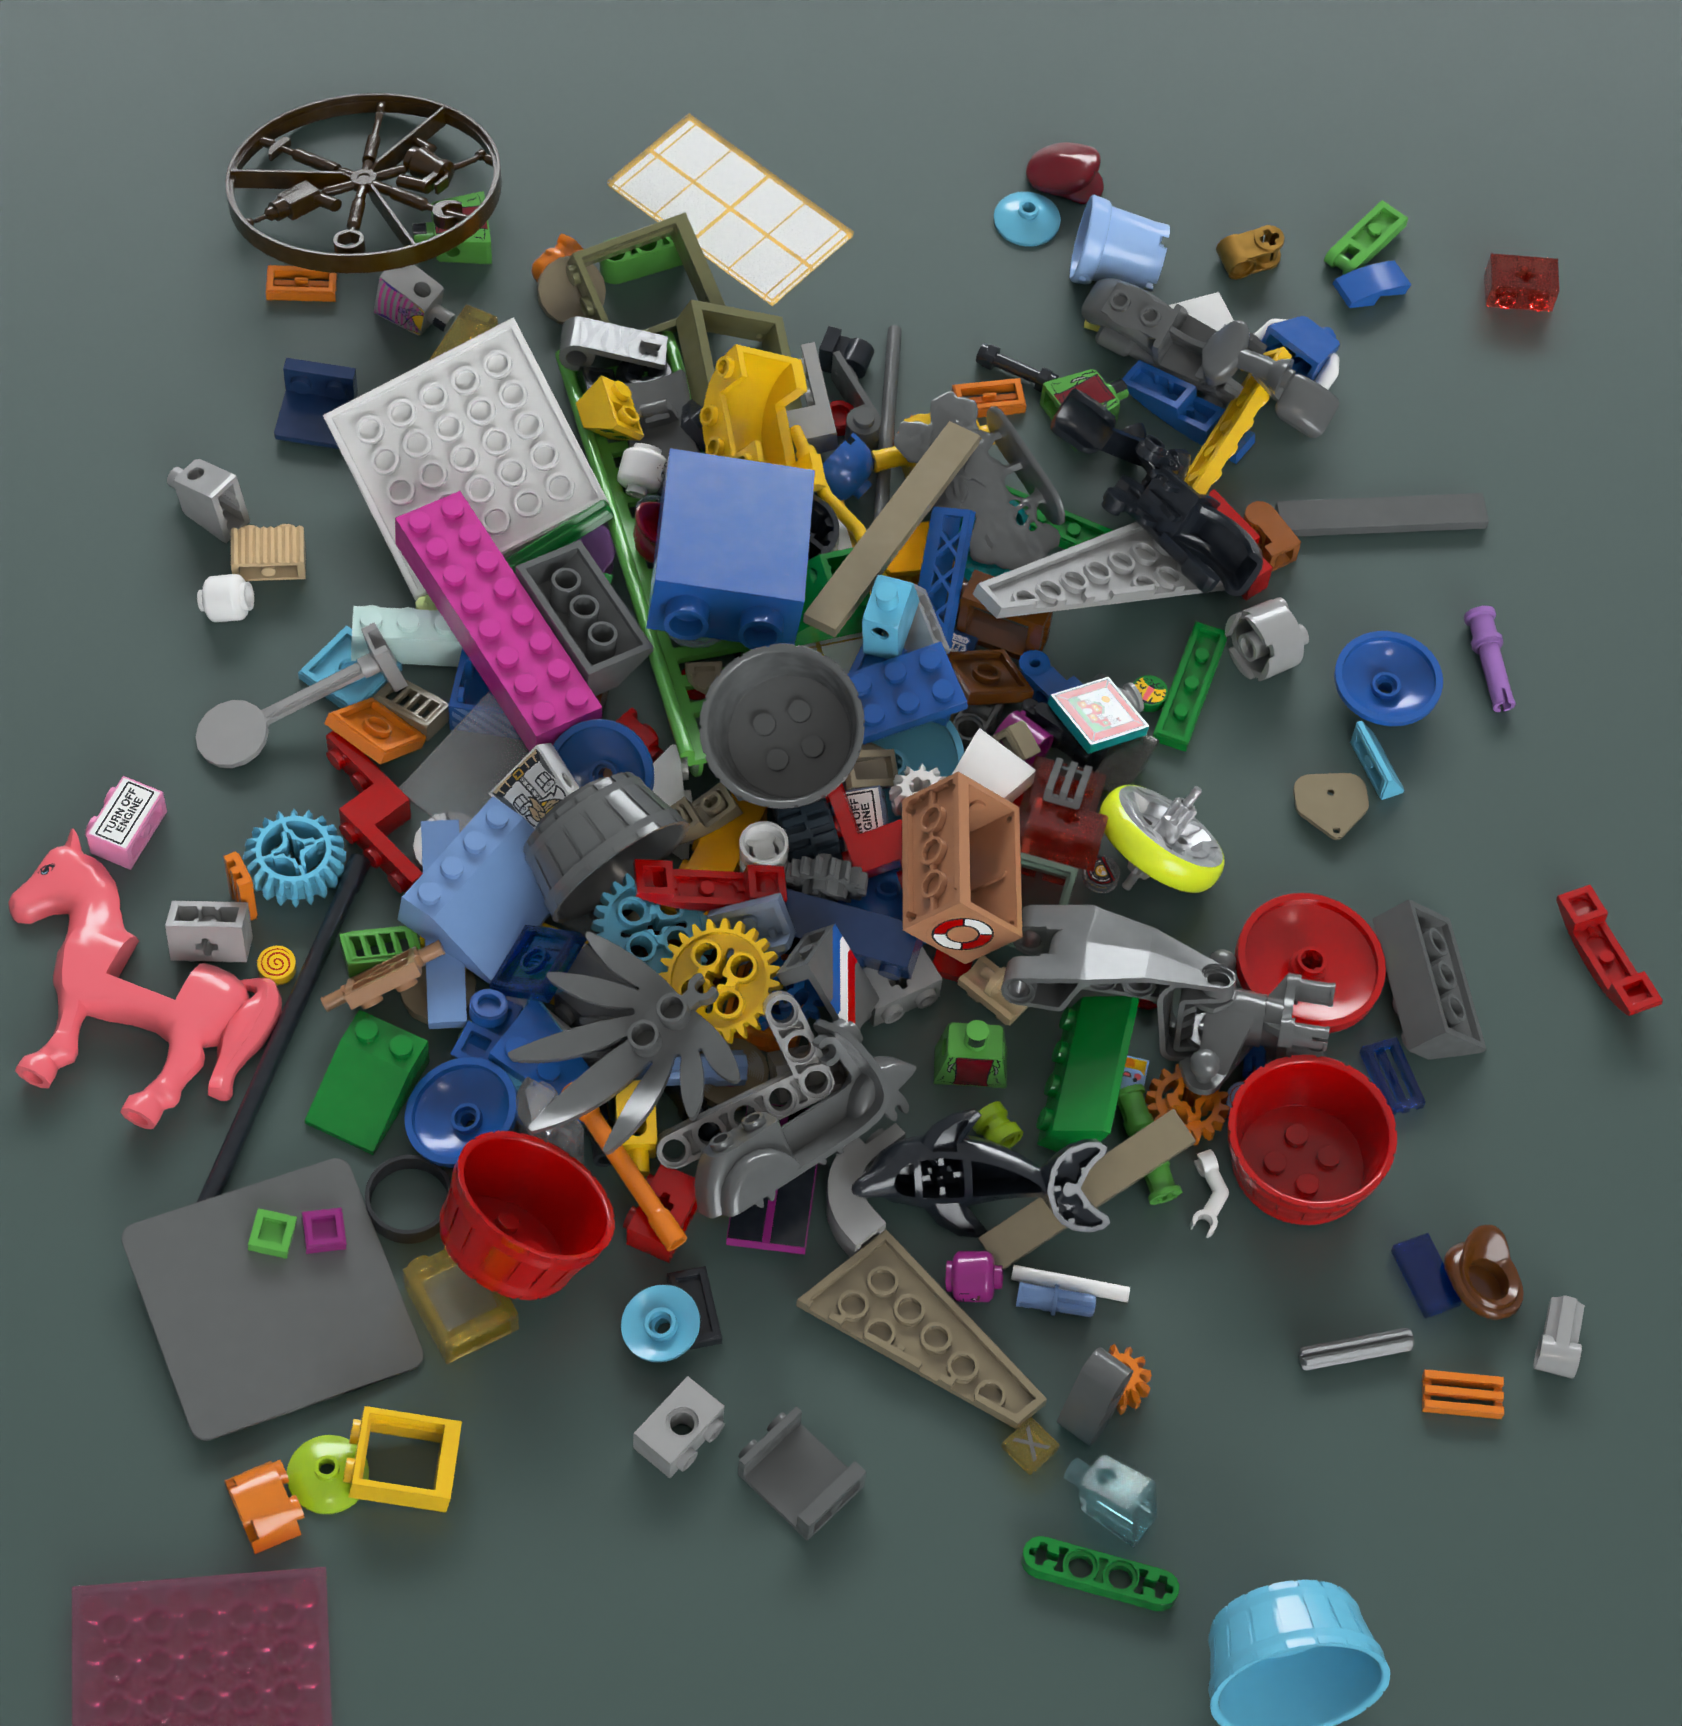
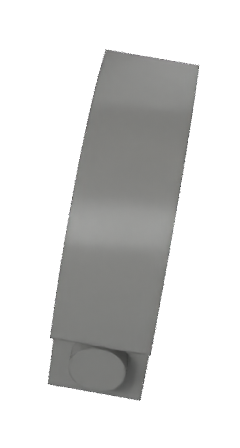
(848, 1215)

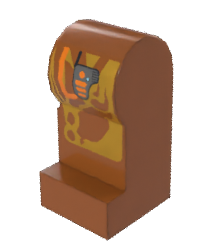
(1277, 540)

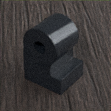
(855, 351)

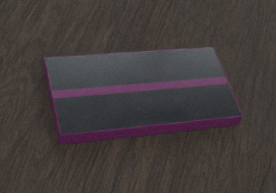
(781, 1223)

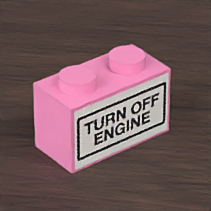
(126, 822)

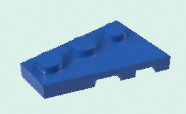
(530, 1026)

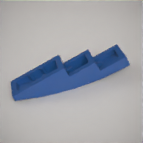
(1179, 405)

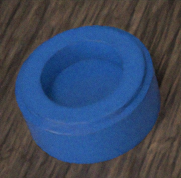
(488, 1008)

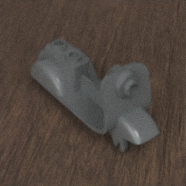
(763, 1156)

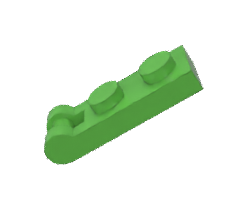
(1367, 238)

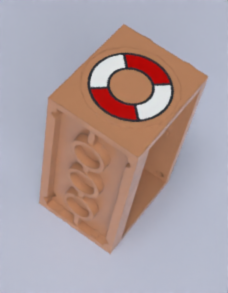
(961, 868)

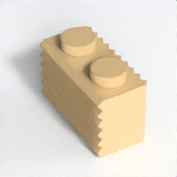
(268, 552)

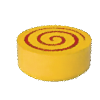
(277, 964)

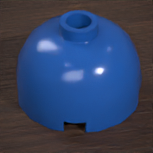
(849, 469)

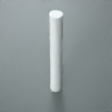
(1070, 1283)

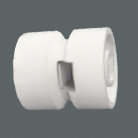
(763, 845)

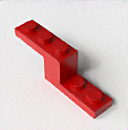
(373, 812)
(873, 850)

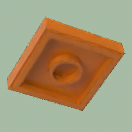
(375, 730)

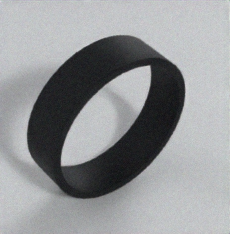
(393, 1165)

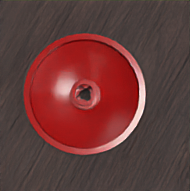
(1321, 943)

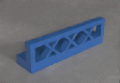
(938, 563)

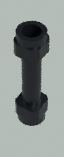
(990, 356)

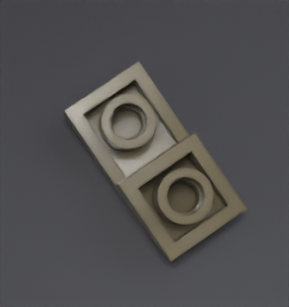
(707, 812)

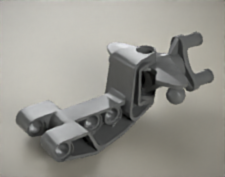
(1116, 955)

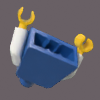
(1309, 345)

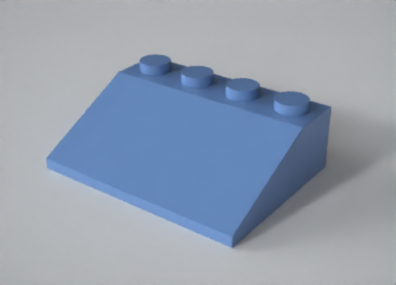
(478, 892)

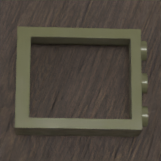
(686, 245)
(705, 317)

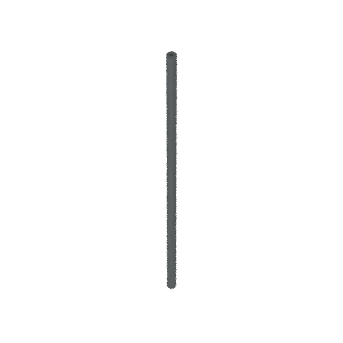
(888, 414)

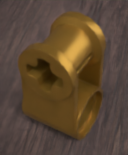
(1248, 254)

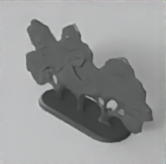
(982, 487)

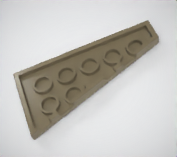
(907, 1316)

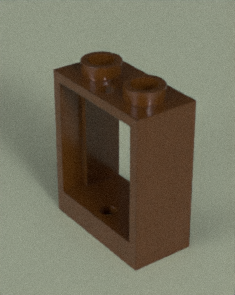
(996, 632)

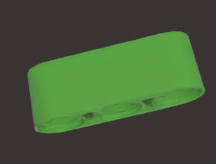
(640, 262)

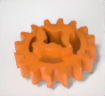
(1200, 1103)

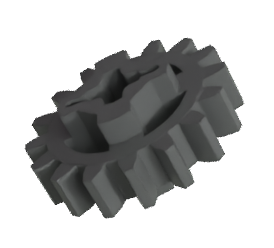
(827, 878)

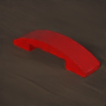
(705, 889)
(1602, 953)

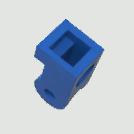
(1043, 677)

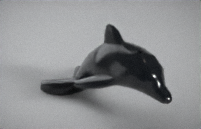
(956, 1170)

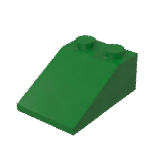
(368, 1082)

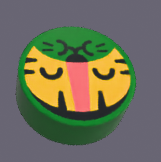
(1153, 692)

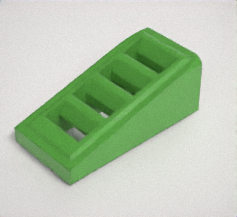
(371, 937)

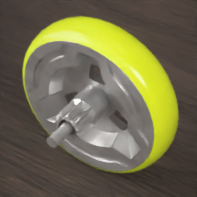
(1162, 838)

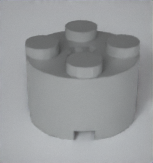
(1266, 639)

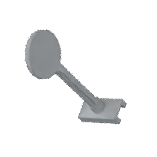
(239, 730)

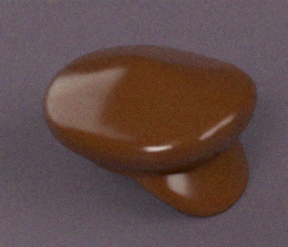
(1485, 1274)

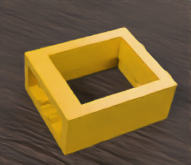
(410, 1426)

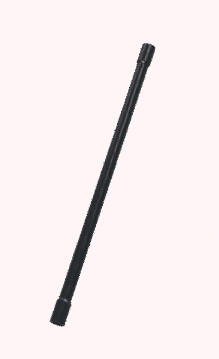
(348, 887)

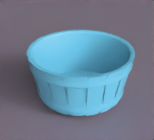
(1293, 1658)

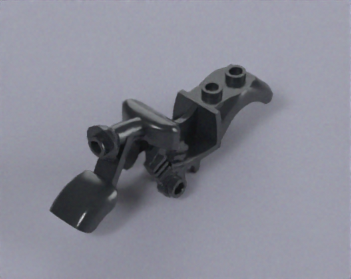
(1163, 504)

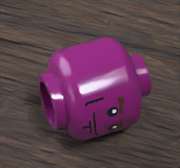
(973, 1276)

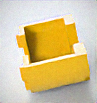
(747, 410)

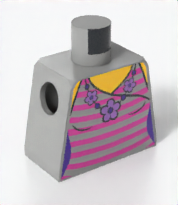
(412, 300)

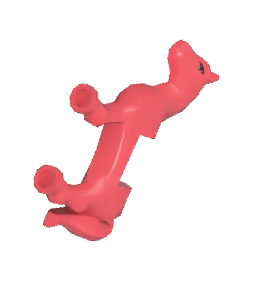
(207, 1012)

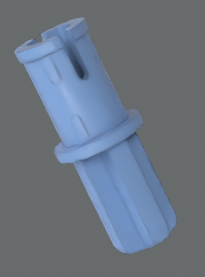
(1055, 1300)

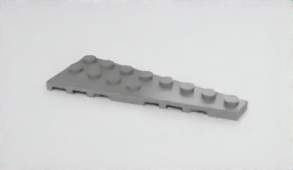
(1098, 572)

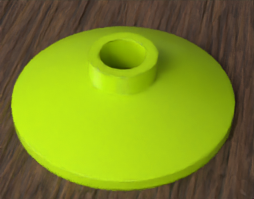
(321, 1491)

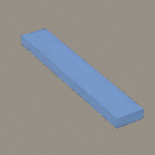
(445, 973)

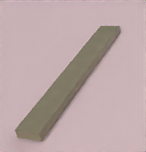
(891, 529)

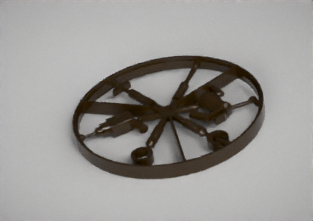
(304, 187)

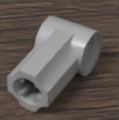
(1558, 1345)

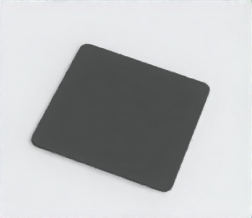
(265, 1331)

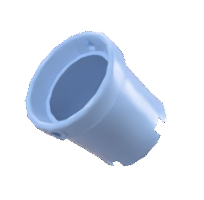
(1117, 246)

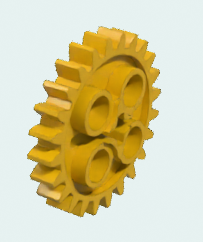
(750, 989)

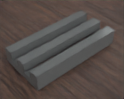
(1069, 773)

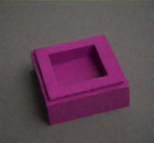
(324, 1230)

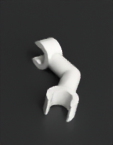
(1208, 1167)

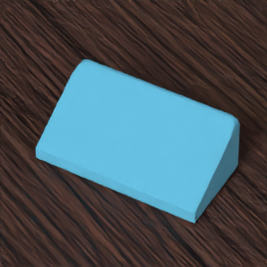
(1375, 762)

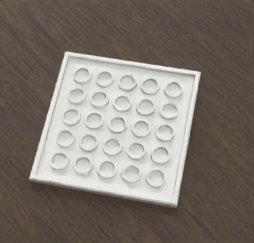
(473, 426)

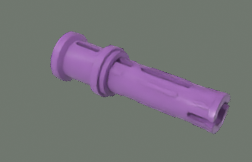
(1487, 644)

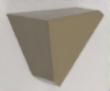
(873, 768)

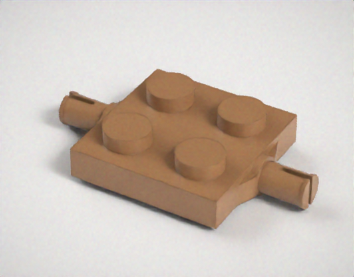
(370, 985)

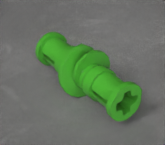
(1136, 1117)

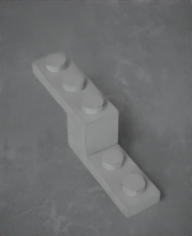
(817, 417)

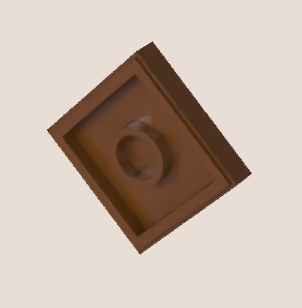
(989, 677)

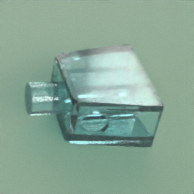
(1115, 1496)

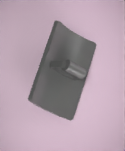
(660, 411)

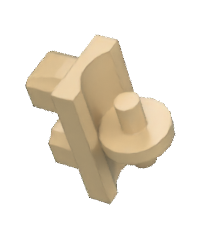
(984, 986)

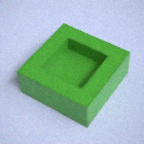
(272, 1233)

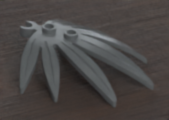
(656, 1033)

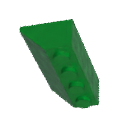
(1087, 1070)

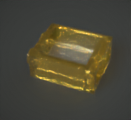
(455, 1307)

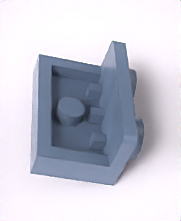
(766, 915)

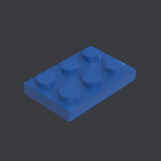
(907, 691)

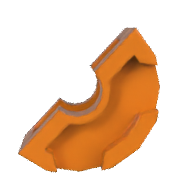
(264, 1505)

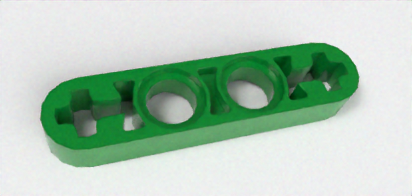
(1101, 1566)

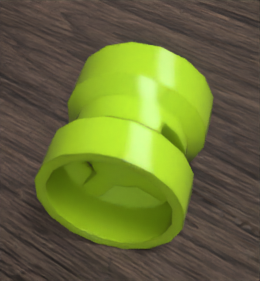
(996, 1126)

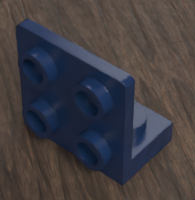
(310, 394)

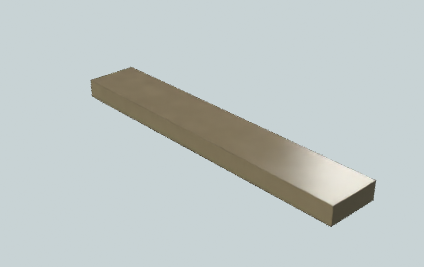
(1106, 1179)

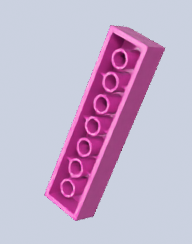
(495, 620)

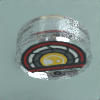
(1104, 877)

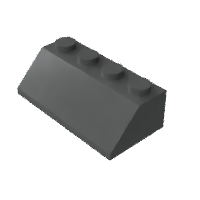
(585, 615)
(1428, 982)

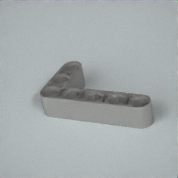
(758, 1096)

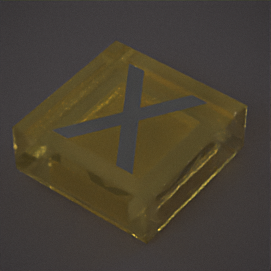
(1030, 1446)

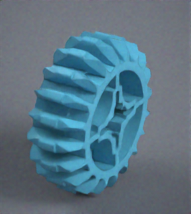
(310, 842)

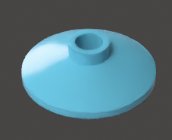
(1027, 219)
(651, 1309)

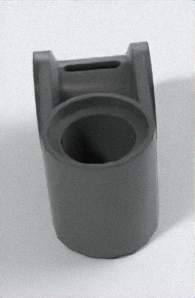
(975, 717)

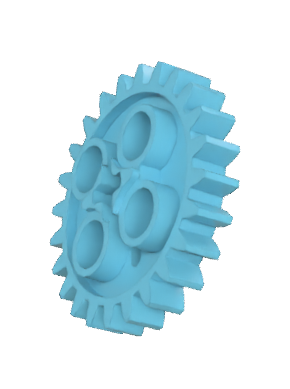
(613, 923)

